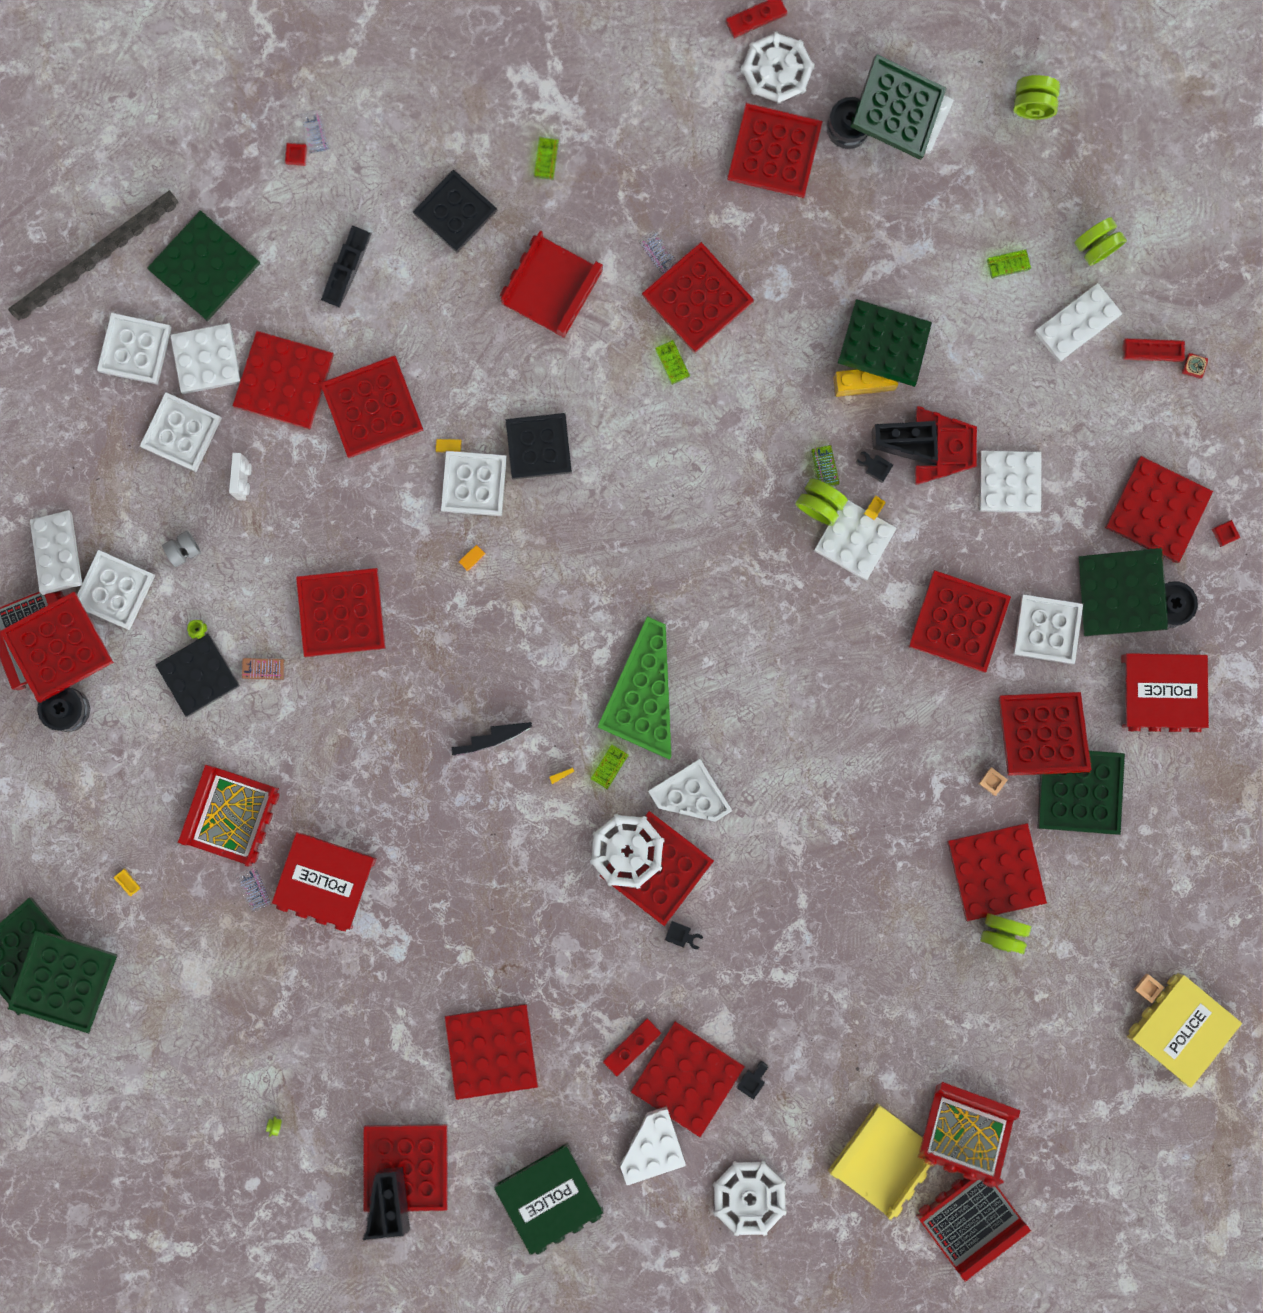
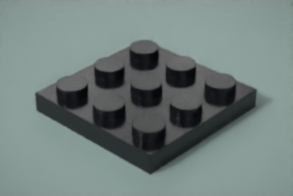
(455, 211)
(538, 446)
(197, 675)

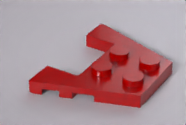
(954, 444)

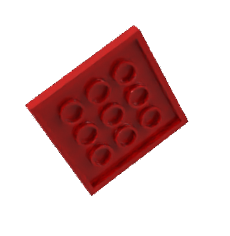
(775, 150)
(697, 297)
(283, 380)
(371, 406)
(1159, 509)
(340, 612)
(959, 621)
(56, 647)
(1044, 733)
(680, 872)
(997, 872)
(491, 1051)
(687, 1078)
(424, 1160)

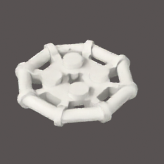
(782, 57)
(619, 842)
(759, 1206)

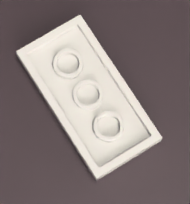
(1078, 322)
(55, 552)

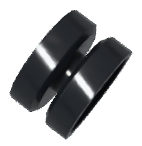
(839, 124)
(1183, 601)
(75, 713)

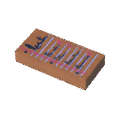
(263, 669)

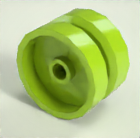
(1036, 97)
(1100, 241)
(821, 502)
(1005, 934)

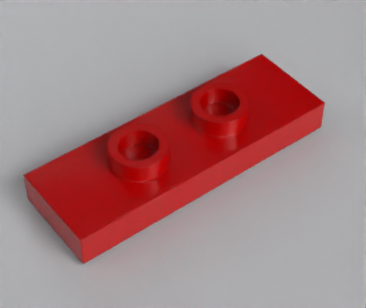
(755, 17)
(1154, 350)
(632, 1047)

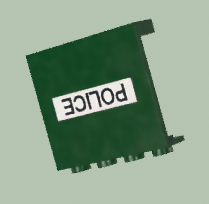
(548, 1200)

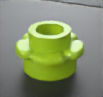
(195, 624)
(273, 1126)

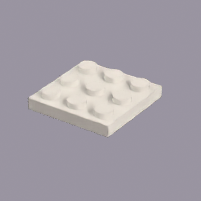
(134, 348)
(206, 358)
(180, 432)
(1010, 481)
(474, 483)
(855, 540)
(114, 589)
(1048, 629)

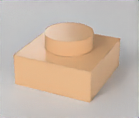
(993, 781)
(1149, 988)

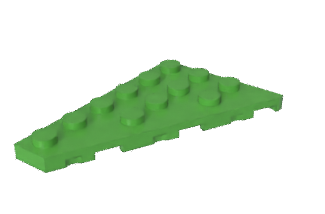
(641, 697)

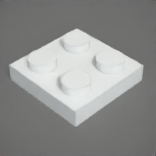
(239, 475)

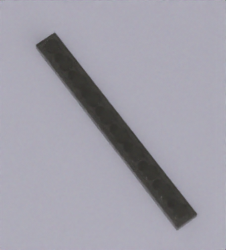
(92, 256)

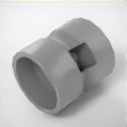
(176, 554)

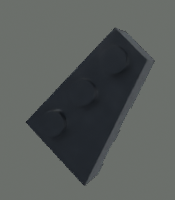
(907, 440)
(388, 1207)

